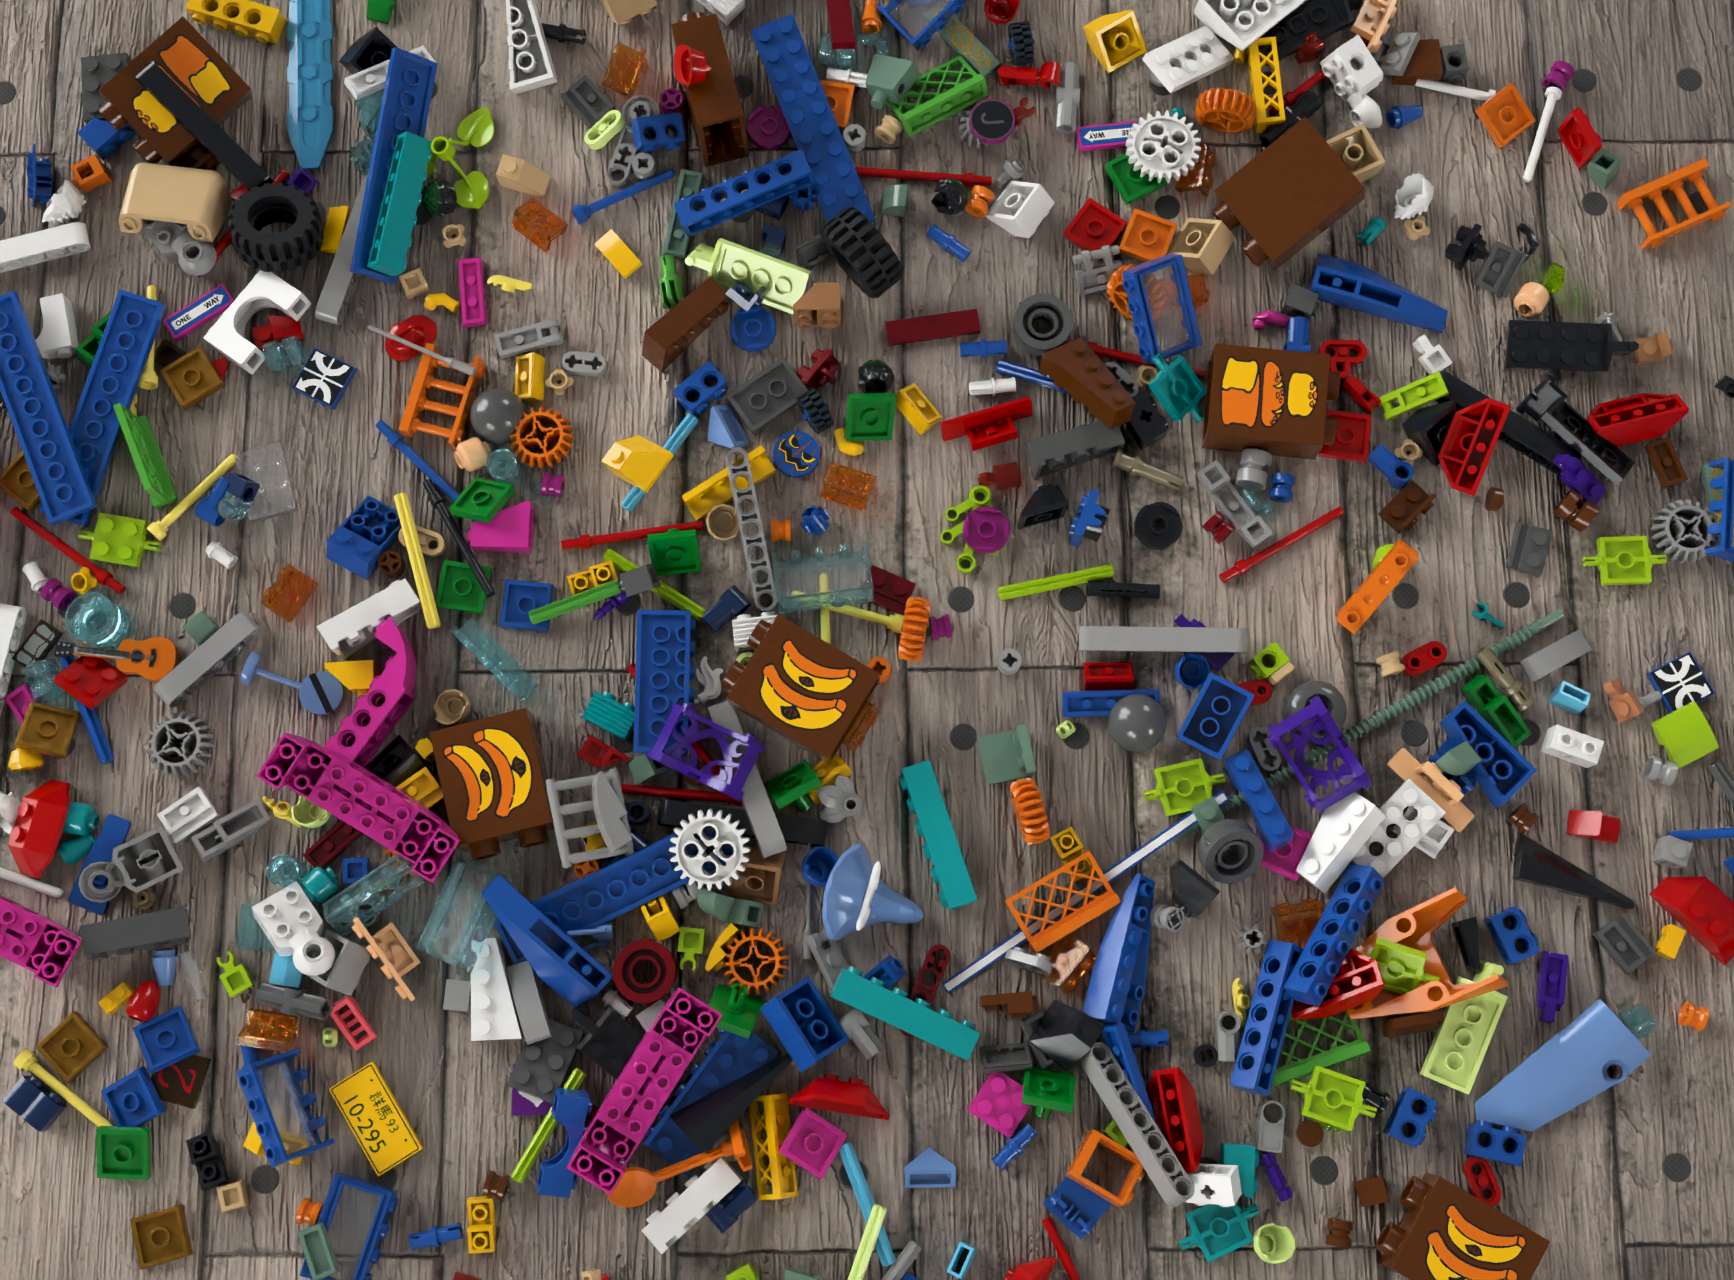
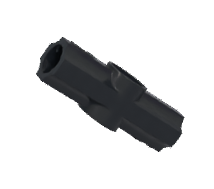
(1304, 107)

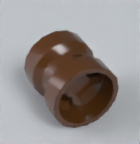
(1339, 1231)

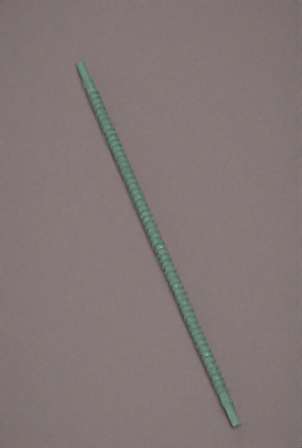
(1537, 626)

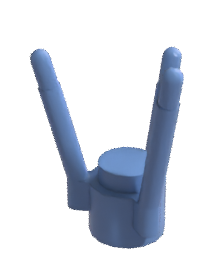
(602, 933)

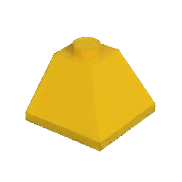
(1115, 39)
(637, 461)

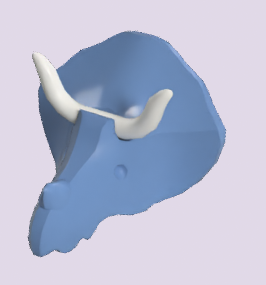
(860, 898)

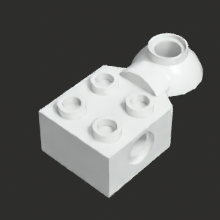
(1353, 76)
(295, 929)

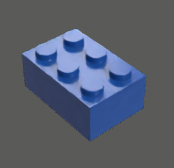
(1215, 716)
(804, 1024)

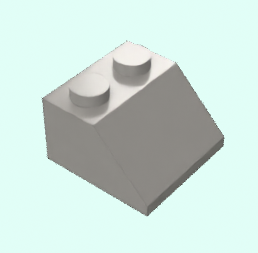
(348, 964)

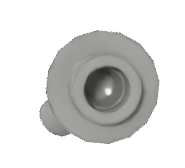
(1013, 170)
(1612, 319)

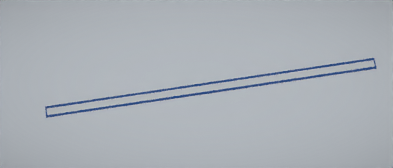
(1075, 899)

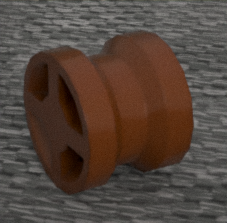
(389, 559)
(1522, 818)
(496, 1185)

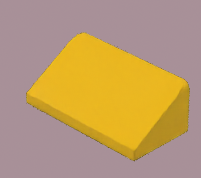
(334, 228)
(530, 377)
(917, 408)
(828, 773)

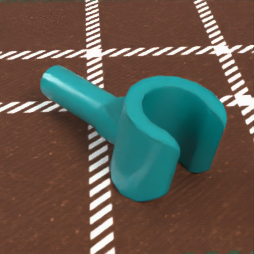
(1487, 616)

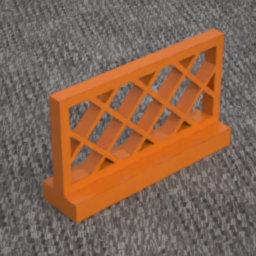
(1073, 920)

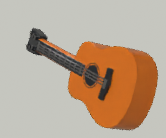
(147, 658)

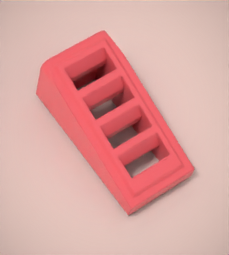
(359, 1017)

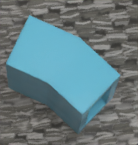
(1569, 698)
(285, 972)
(966, 1266)

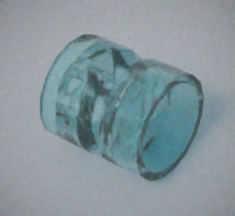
(843, 58)
(276, 357)
(504, 467)
(41, 676)
(285, 870)

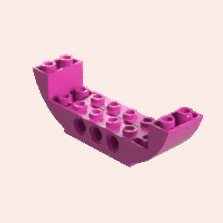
(393, 686)
(362, 802)
(36, 941)
(642, 1089)

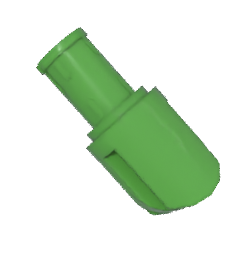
(670, 283)

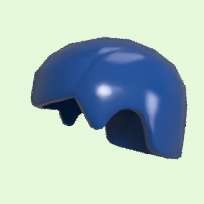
(1192, 670)
(818, 865)

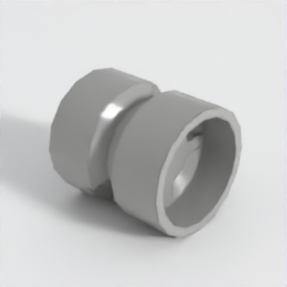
(1254, 468)

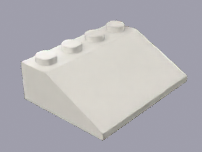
(1243, 20)

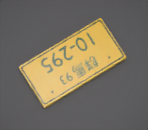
(376, 1118)

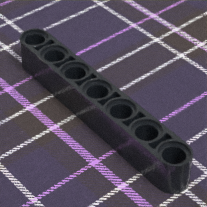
(202, 126)
(1516, 430)
(794, 829)

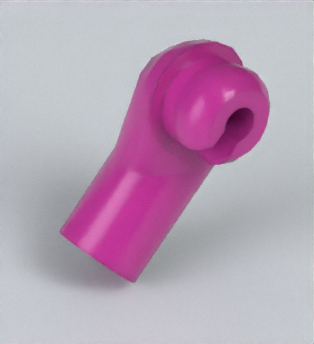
(1269, 317)

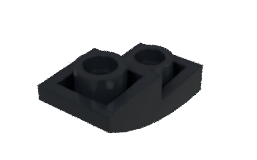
(208, 1160)

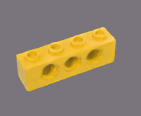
(266, 30)

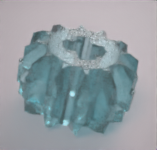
(361, 153)

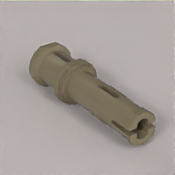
(1135, 466)
(1510, 686)

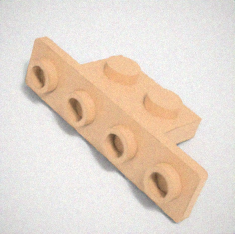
(1372, 21)
(1435, 785)
(392, 951)

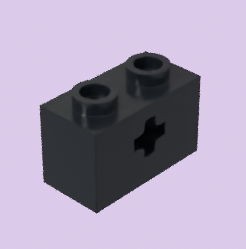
(1144, 432)

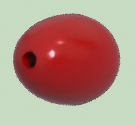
(143, 1001)

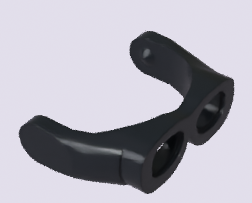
(1534, 242)

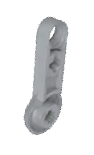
(626, 140)

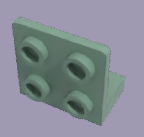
(1007, 755)

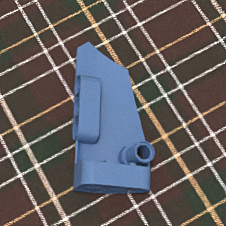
(1564, 1071)

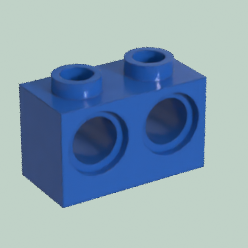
(656, 126)
(696, 386)
(1505, 938)
(1404, 1113)
(1494, 1147)

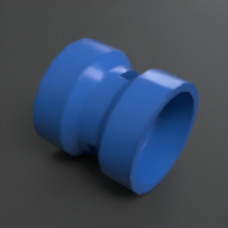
(1282, 487)

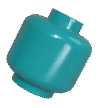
(81, 819)
(320, 884)

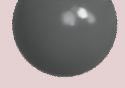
(496, 415)
(1137, 722)

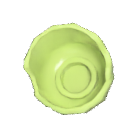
(309, 814)
(1274, 1243)

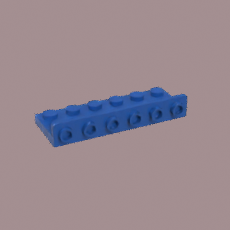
(662, 674)
(725, 1062)

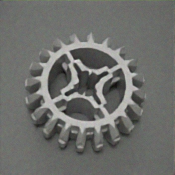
(1669, 521)
(167, 728)

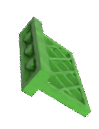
(941, 104)
(147, 457)
(1324, 1059)

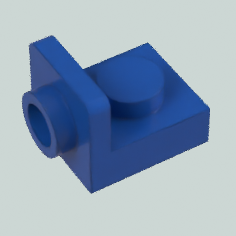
(888, 970)

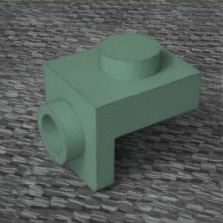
(1207, 814)

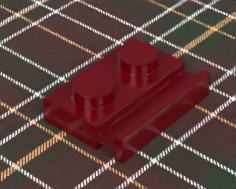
(890, 590)

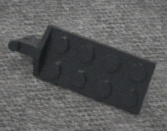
(1312, 16)
(1562, 346)
(1575, 430)
(611, 1042)

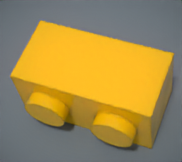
(425, 749)
(1669, 941)
(116, 998)

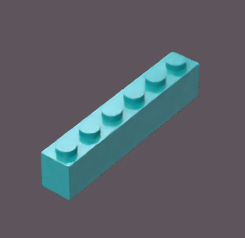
(400, 204)
(938, 835)
(904, 1013)

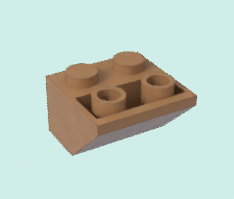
(819, 306)

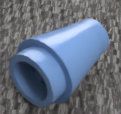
(165, 966)

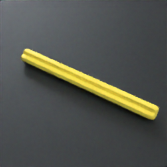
(417, 561)

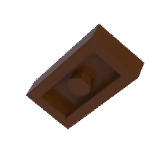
(1666, 463)

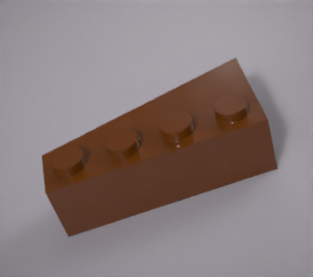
(684, 323)
(1089, 382)

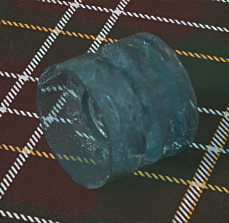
(97, 621)

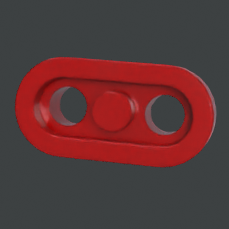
(1341, 351)
(1424, 658)
(1251, 686)
(1482, 1180)

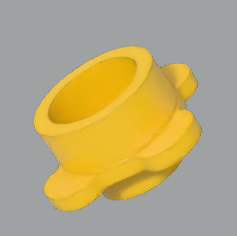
(78, 584)

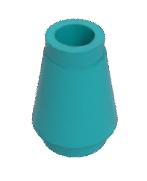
(76, 848)

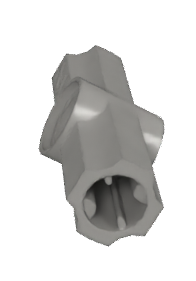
(1067, 98)

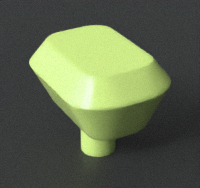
(1065, 729)
(330, 1037)

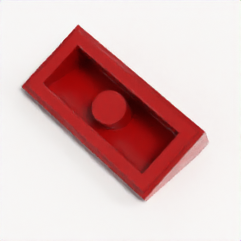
(1108, 676)

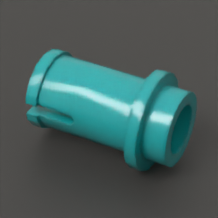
(1375, 226)

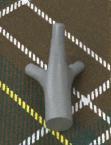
(1649, 699)

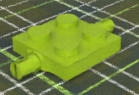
(119, 540)
(1624, 560)
(1182, 786)
(1400, 966)
(1333, 1098)

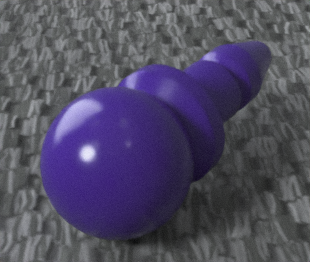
(615, 600)

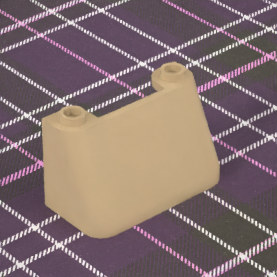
(175, 196)

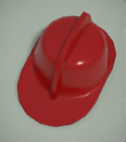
(690, 65)
(415, 329)

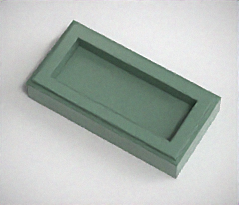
(318, 1251)

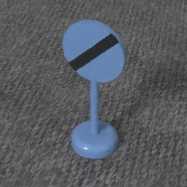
(318, 692)

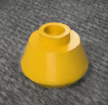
(24, 760)

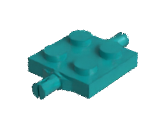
(1177, 388)
(1218, 1229)

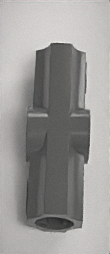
(294, 1001)

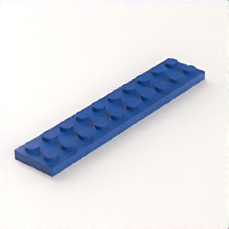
(402, 109)
(810, 117)
(112, 381)
(39, 418)
(614, 888)

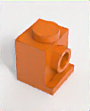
(90, 174)

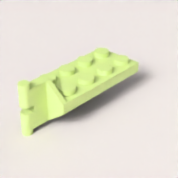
(733, 262)
(1465, 1034)

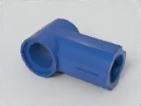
(1298, 335)
(1389, 464)
(208, 506)

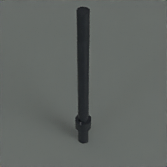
(438, 502)

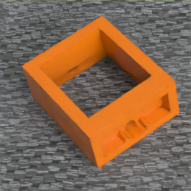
(1082, 1157)

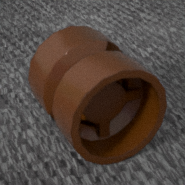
(1576, 510)

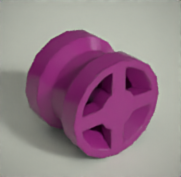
(672, 96)
(553, 485)
(940, 627)

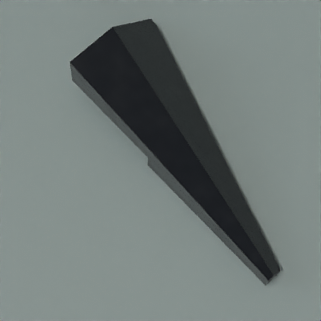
(1545, 868)
(713, 1114)

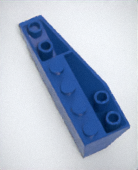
(1371, 293)
(547, 947)
(1122, 960)

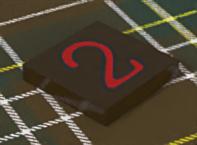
(182, 1081)

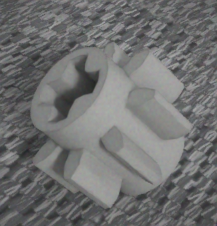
(57, 378)
(1246, 942)

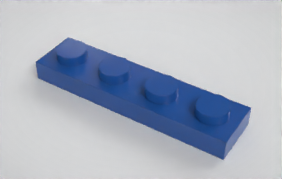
(1098, 702)
(1118, 1042)

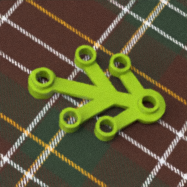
(970, 503)

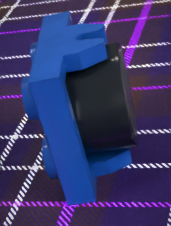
(1091, 519)

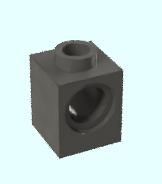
(1456, 55)
(1300, 302)
(639, 580)

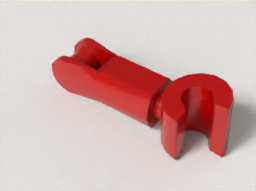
(1049, 73)
(1355, 388)

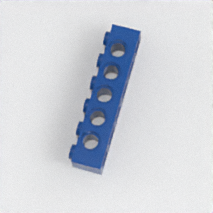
(740, 203)
(1334, 934)
(1266, 1021)

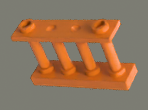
(1673, 182)
(418, 401)
(1377, 586)

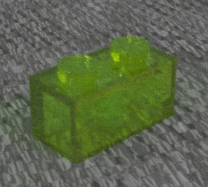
(1554, 277)

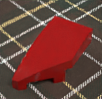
(599, 753)

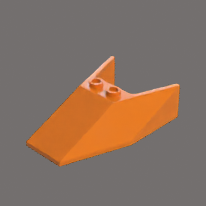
(1415, 930)

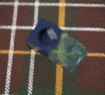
(775, 240)
(238, 497)

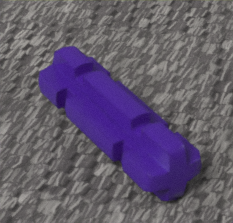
(1275, 1176)

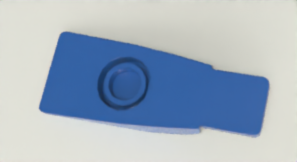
(112, 835)

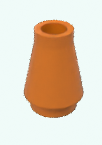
(871, 17)

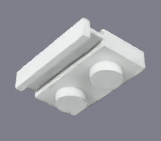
(188, 815)
(1434, 839)

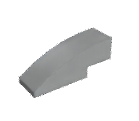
(1555, 655)
(608, 813)
(230, 830)
(529, 1002)

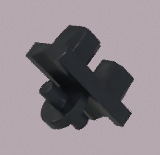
(1471, 248)

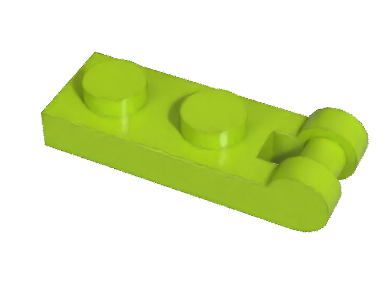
(1414, 395)

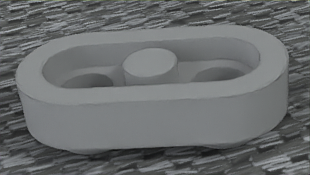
(1021, 959)

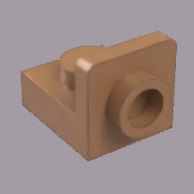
(1653, 349)

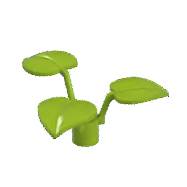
(479, 131)

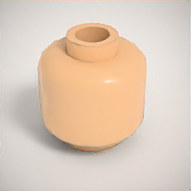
(1531, 299)
(472, 454)

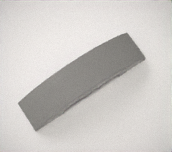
(1232, 505)

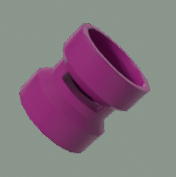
(1560, 74)
(58, 594)

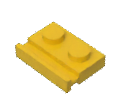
(423, 788)

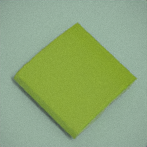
(1685, 734)

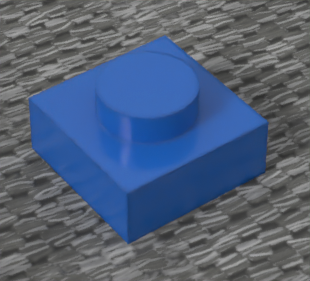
(355, 869)

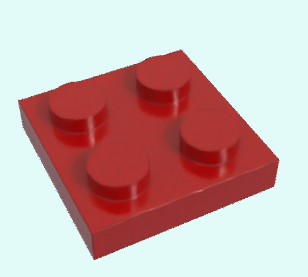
(1579, 137)
(1094, 227)
(1351, 437)
(90, 680)

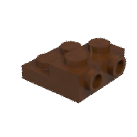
(1016, 1004)

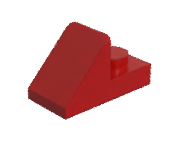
(278, 329)
(1593, 826)

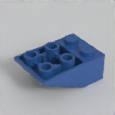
(364, 537)

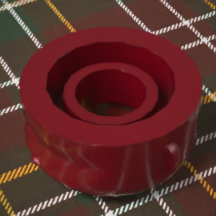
(625, 965)

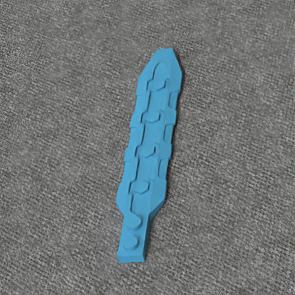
(310, 80)

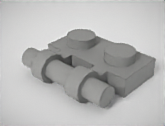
(1398, 54)
(1095, 278)

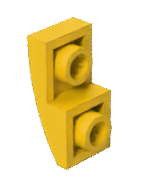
(618, 254)
(591, 578)
(1069, 847)
(717, 955)
(481, 1224)

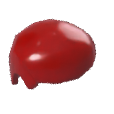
(1001, 10)

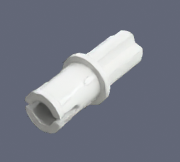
(846, 77)
(992, 386)

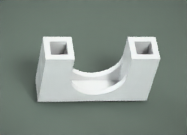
(262, 292)
(59, 328)

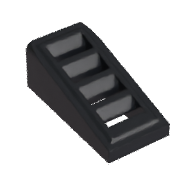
(1467, 938)

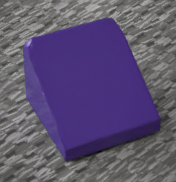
(302, 180)

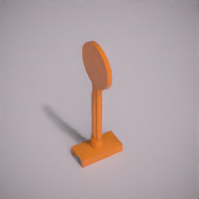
(640, 1184)

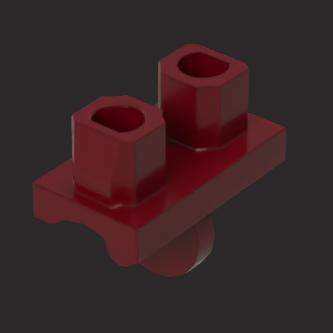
(821, 371)

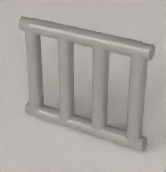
(563, 835)

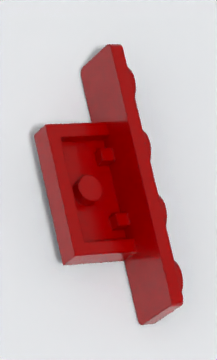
(988, 425)

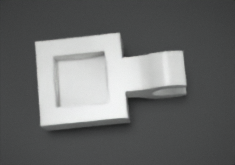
(1433, 358)

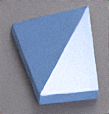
(725, 428)
(930, 1171)

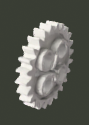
(1170, 129)
(694, 864)

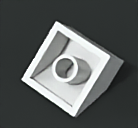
(1021, 208)

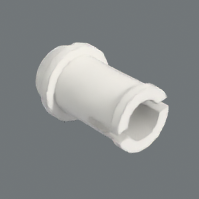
(220, 554)
(35, 576)
(617, 1003)

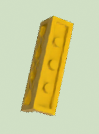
(1257, 87)
(717, 488)
(777, 1125)

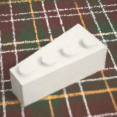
(528, 51)
(358, 624)
(1338, 839)
(492, 1000)
(691, 1205)

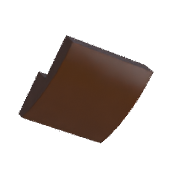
(1423, 65)
(1412, 1024)

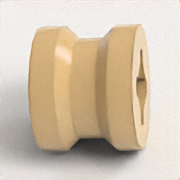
(889, 129)
(1390, 664)

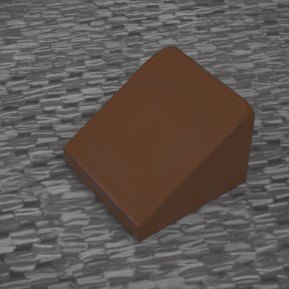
(1371, 1191)

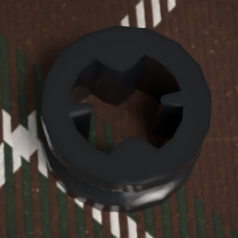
(1207, 1063)

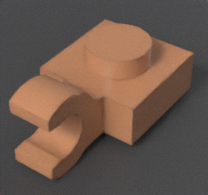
(1623, 704)

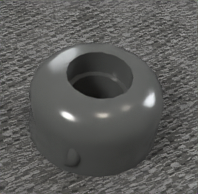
(1046, 308)
(1329, 696)
(1236, 862)

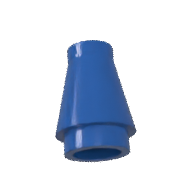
(1403, 115)

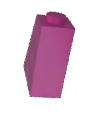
(507, 532)

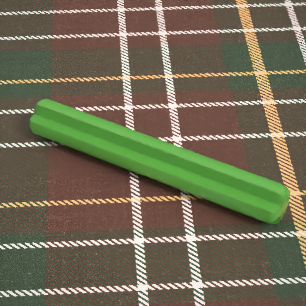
(574, 602)

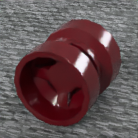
(1222, 531)

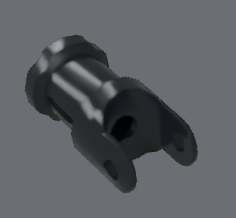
(1374, 1097)

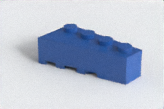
(1502, 766)

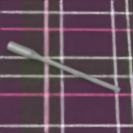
(452, 362)
(807, 953)

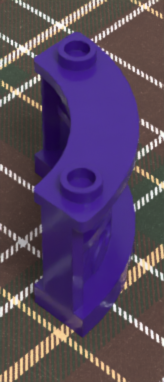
(673, 755)
(1349, 769)

